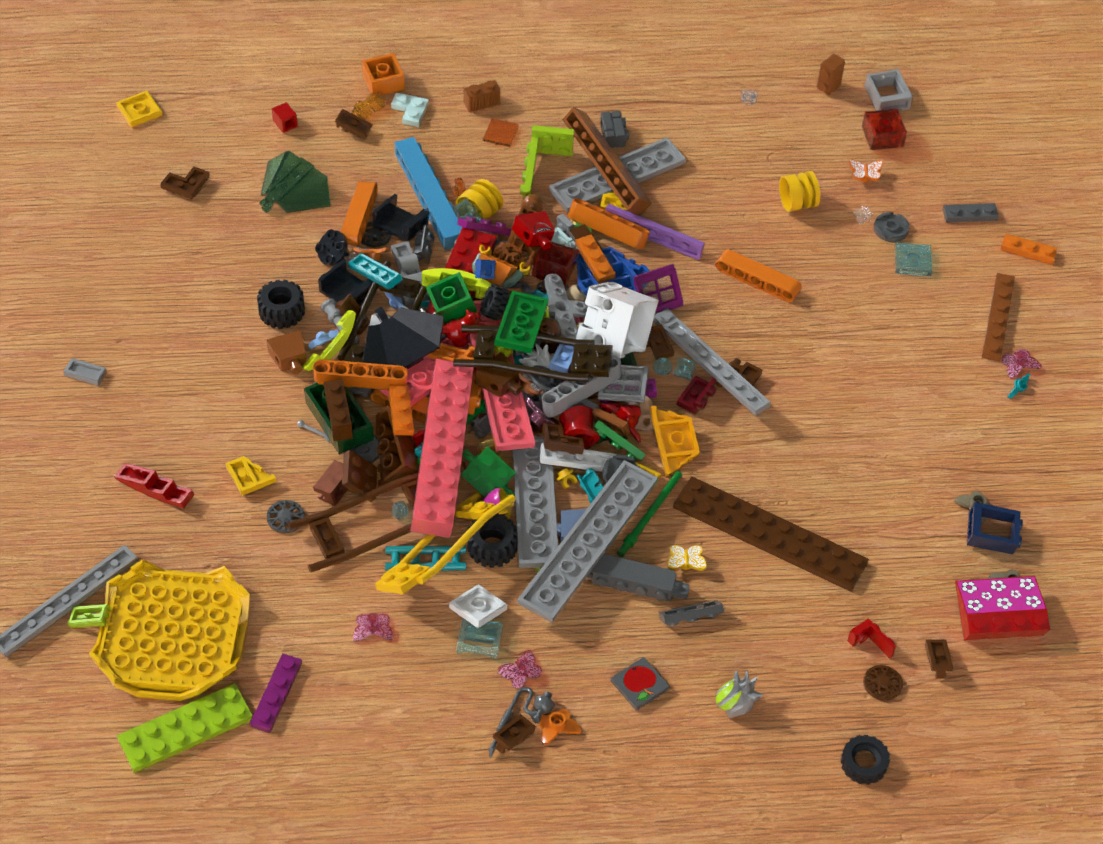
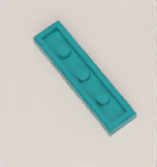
(375, 271)

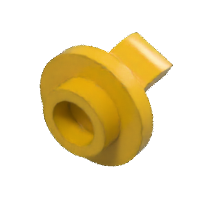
(564, 475)

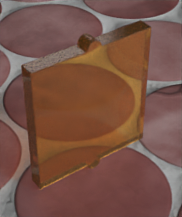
(500, 132)

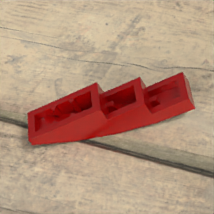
(154, 486)

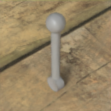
(301, 424)

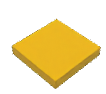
(139, 108)

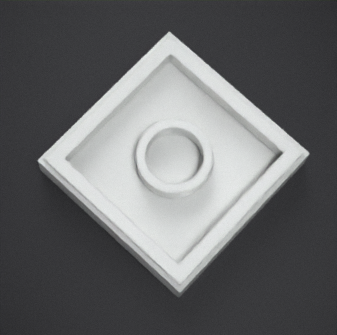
(478, 606)

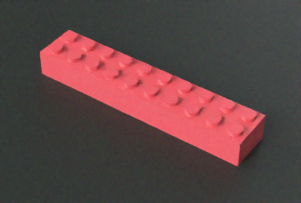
(442, 450)

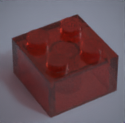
(884, 129)
(556, 260)

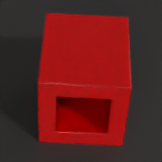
(284, 117)

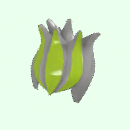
(737, 695)

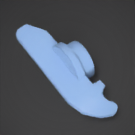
(394, 301)
(322, 338)

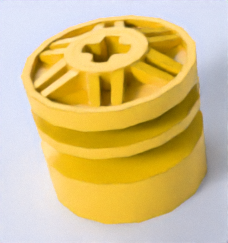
(799, 191)
(484, 197)

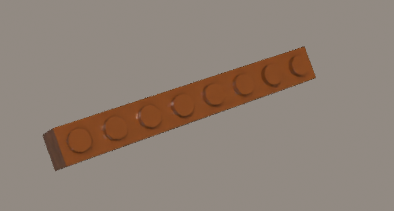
(607, 162)

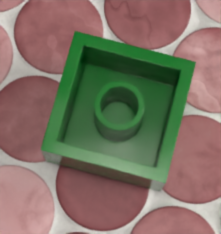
(451, 298)

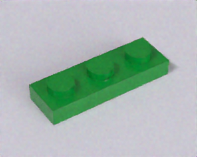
(619, 441)

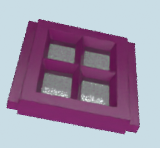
(661, 285)

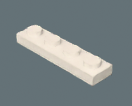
(589, 459)

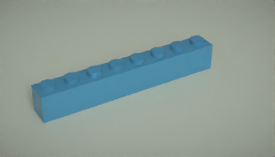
(428, 190)

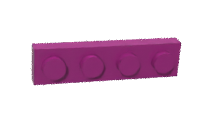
(276, 693)

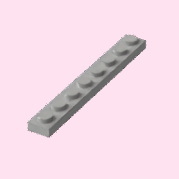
(716, 367)
(65, 600)

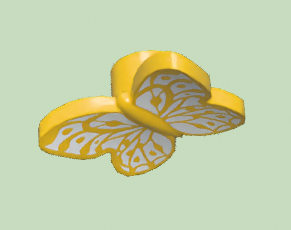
(686, 559)

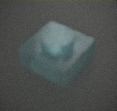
(685, 368)

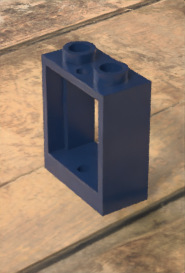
(991, 542)

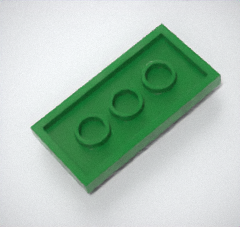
(521, 322)

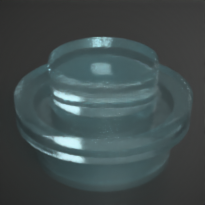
(662, 366)
(400, 510)

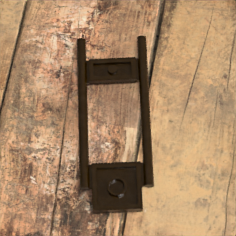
(406, 287)
(587, 358)

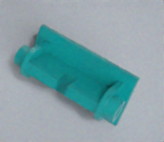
(589, 483)

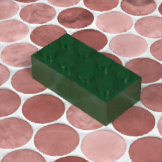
(361, 426)

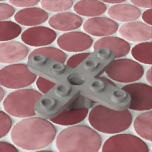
(561, 308)

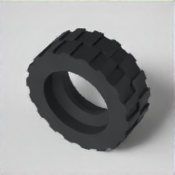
(860, 774)

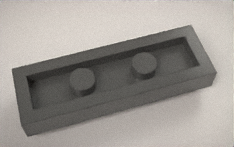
(970, 212)
(691, 612)

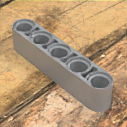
(572, 392)

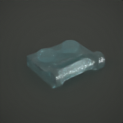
(487, 633)

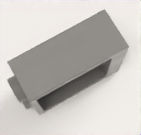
(901, 100)

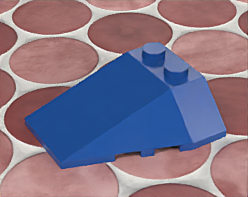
(624, 270)

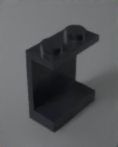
(398, 221)
(339, 283)

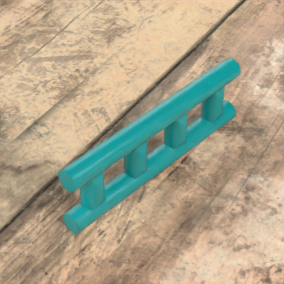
(434, 550)

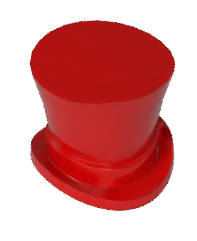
(579, 423)

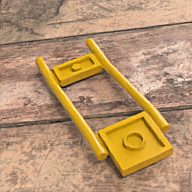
(405, 575)

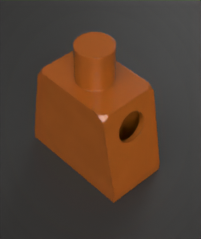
(288, 351)

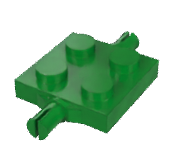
(487, 472)

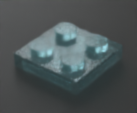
(913, 259)

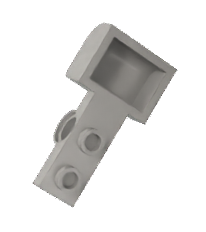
(408, 267)

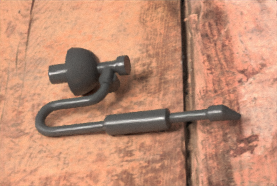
(542, 704)

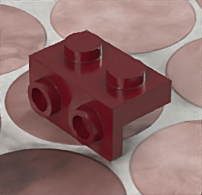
(696, 394)

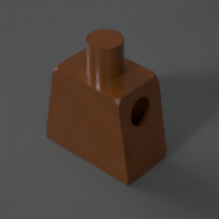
(498, 380)

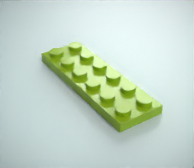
(184, 727)

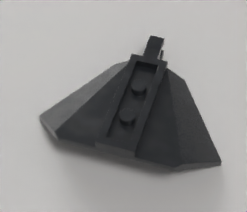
(403, 337)

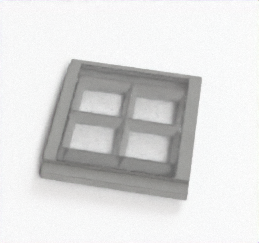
(629, 386)

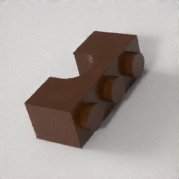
(338, 410)

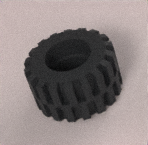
(277, 293)
(494, 553)

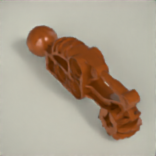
(512, 250)

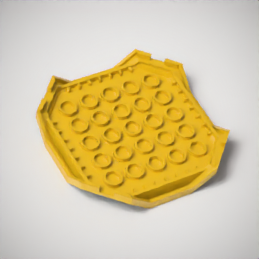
(171, 631)

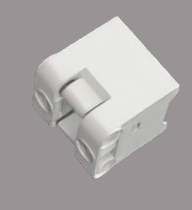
(618, 318)

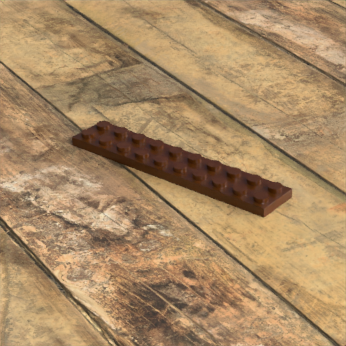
(771, 533)

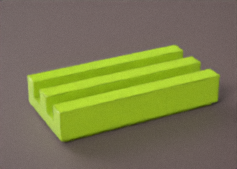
(89, 619)

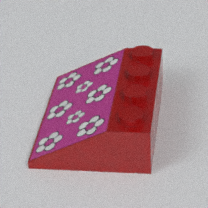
(1001, 608)

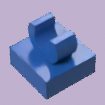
(485, 269)

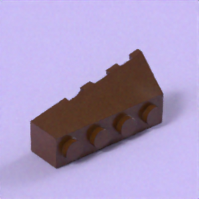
(395, 451)

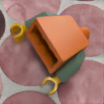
(505, 273)

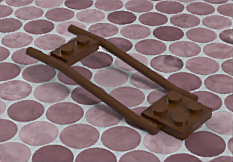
(327, 537)

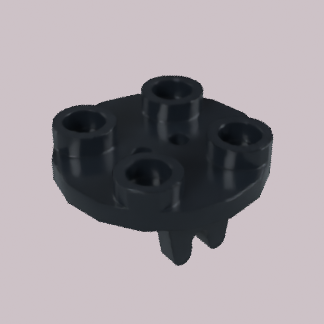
(332, 247)

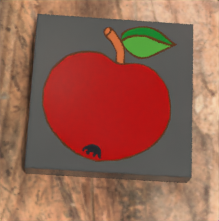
(640, 683)

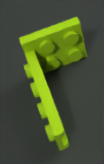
(547, 141)

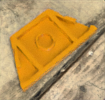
(674, 439)

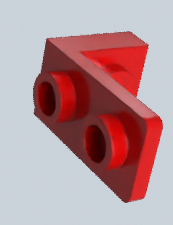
(869, 629)

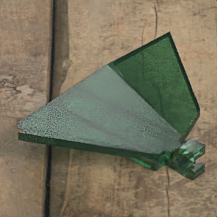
(294, 185)

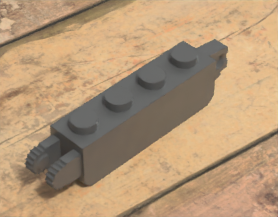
(638, 578)

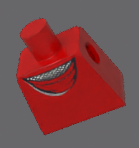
(534, 229)

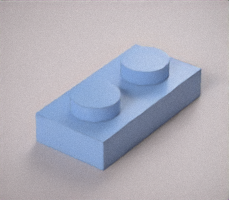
(562, 358)

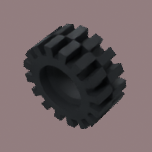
(494, 302)

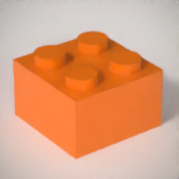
(383, 74)

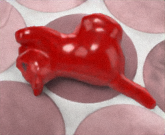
(453, 328)
(628, 413)

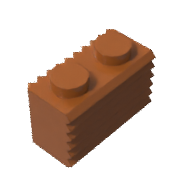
(831, 74)
(482, 96)

